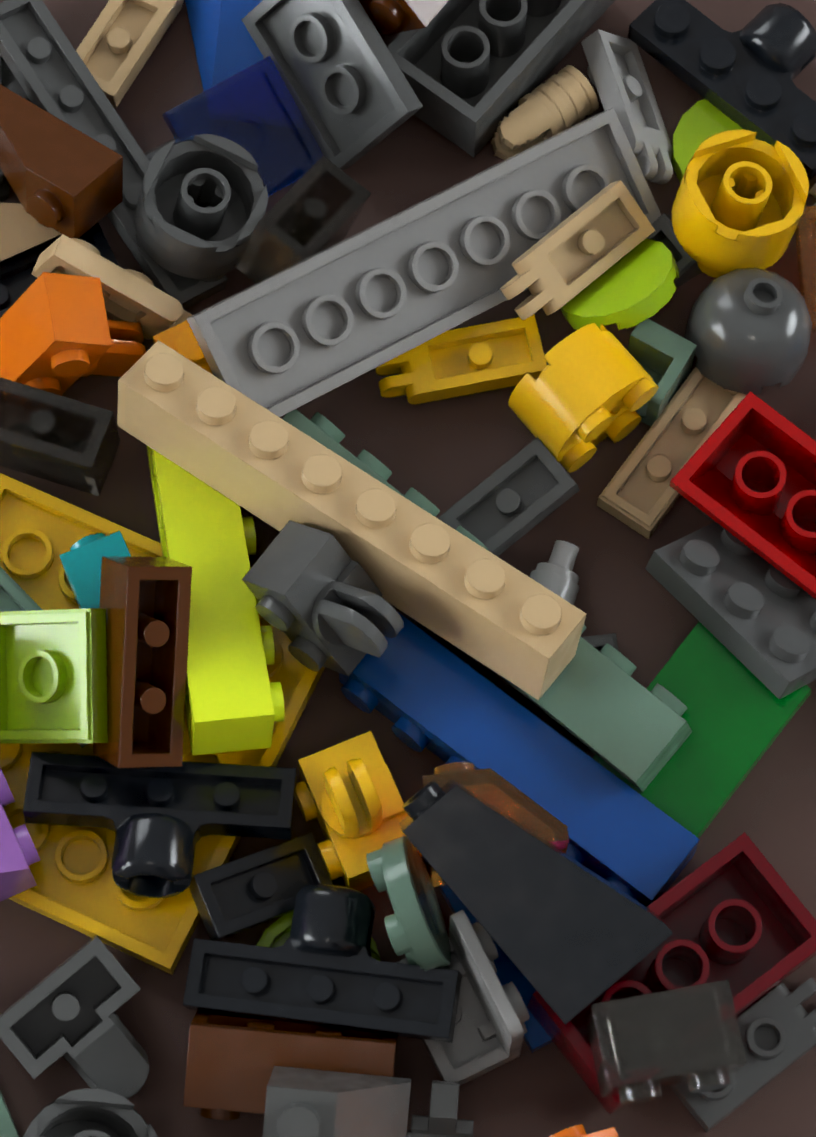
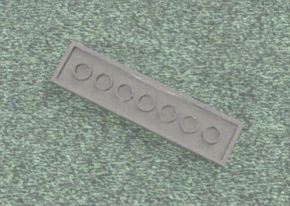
(409, 272)

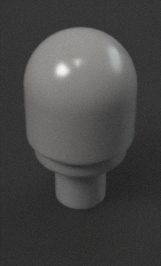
(558, 572)

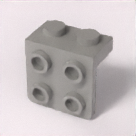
(488, 1015)

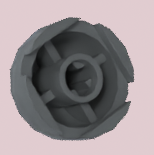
(749, 330)

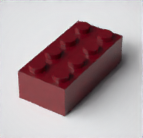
(727, 924)

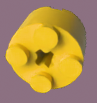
(739, 202)
(583, 395)

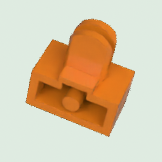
(63, 334)

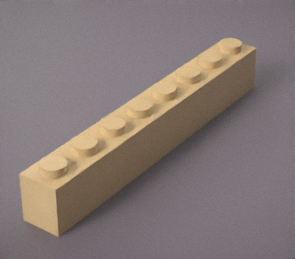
(405, 551)

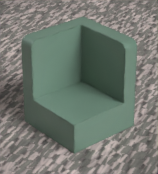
(665, 358)

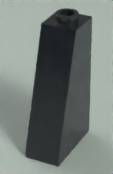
(540, 906)

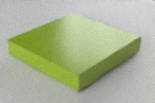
(53, 676)

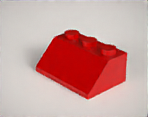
(760, 487)

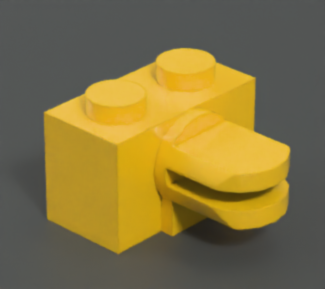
(354, 804)

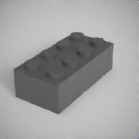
(485, 58)

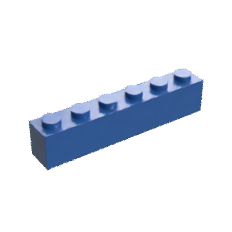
(468, 719)

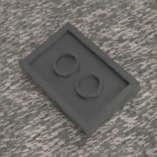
(335, 72)
(743, 604)

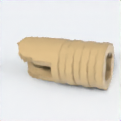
(545, 112)

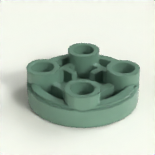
(417, 920)

